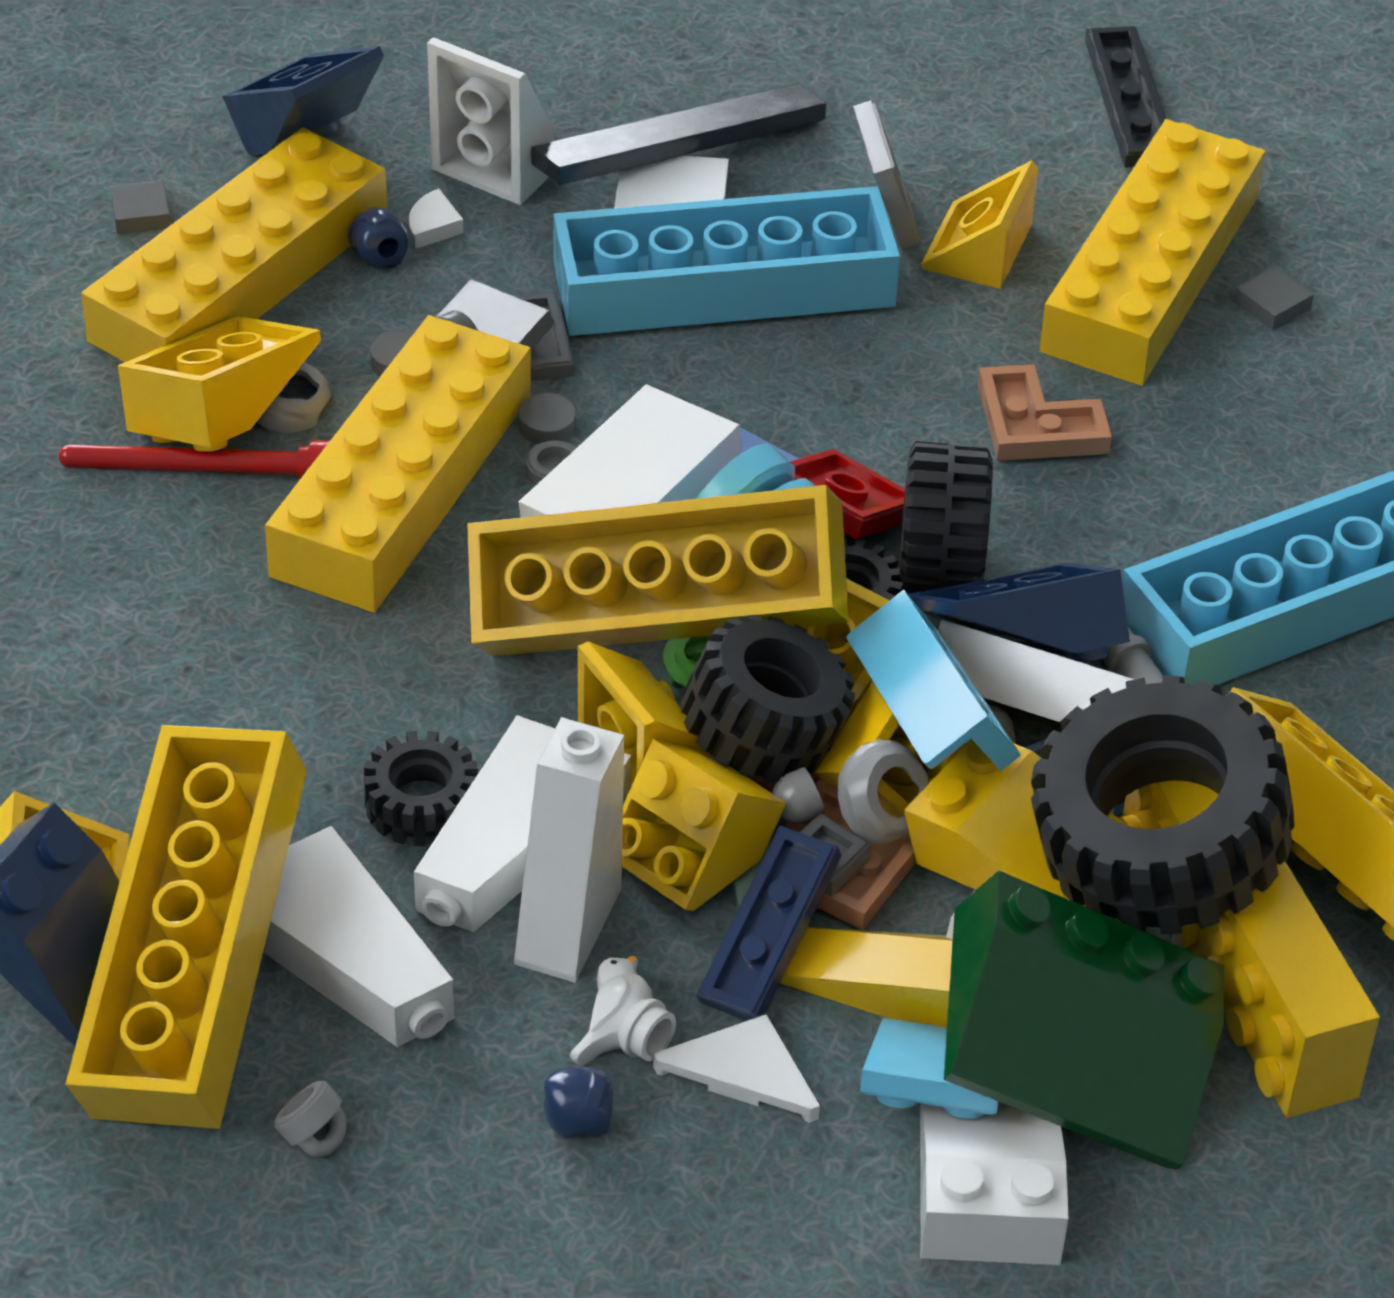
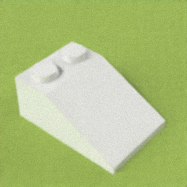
(484, 122)
(992, 1187)

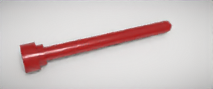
(192, 460)

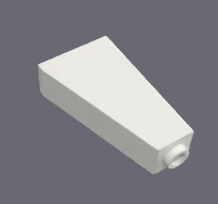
(1026, 675)
(483, 846)
(572, 849)
(354, 944)

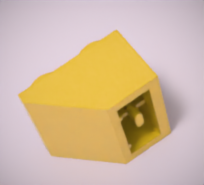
(694, 823)

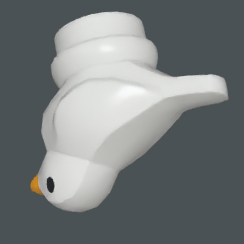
(625, 1015)

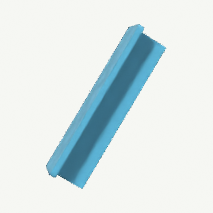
(927, 685)

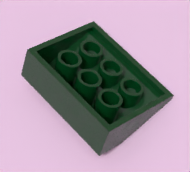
(1081, 1019)

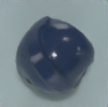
(379, 237)
(578, 1101)

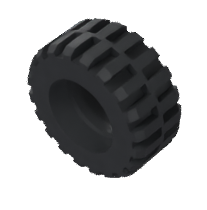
(1152, 737)

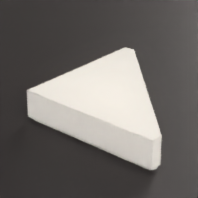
(743, 1064)

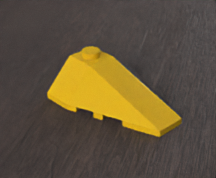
(876, 972)

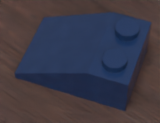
(302, 94)
(1047, 607)
(54, 915)

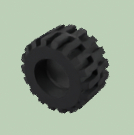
(945, 515)
(767, 697)

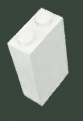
(641, 455)

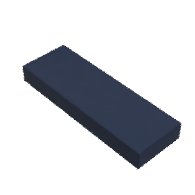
(769, 924)

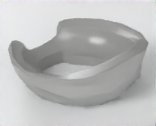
(298, 414)
(859, 790)

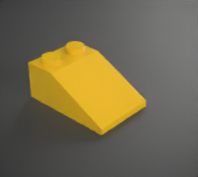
(212, 381)
(981, 821)

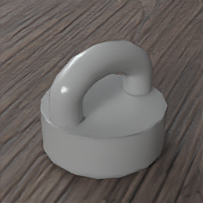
(310, 1112)

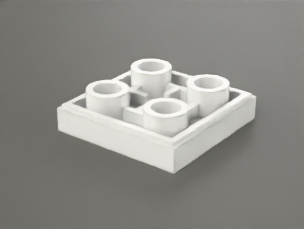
(673, 181)

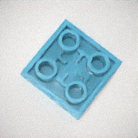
(909, 1069)

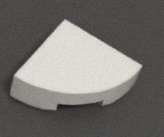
(433, 220)

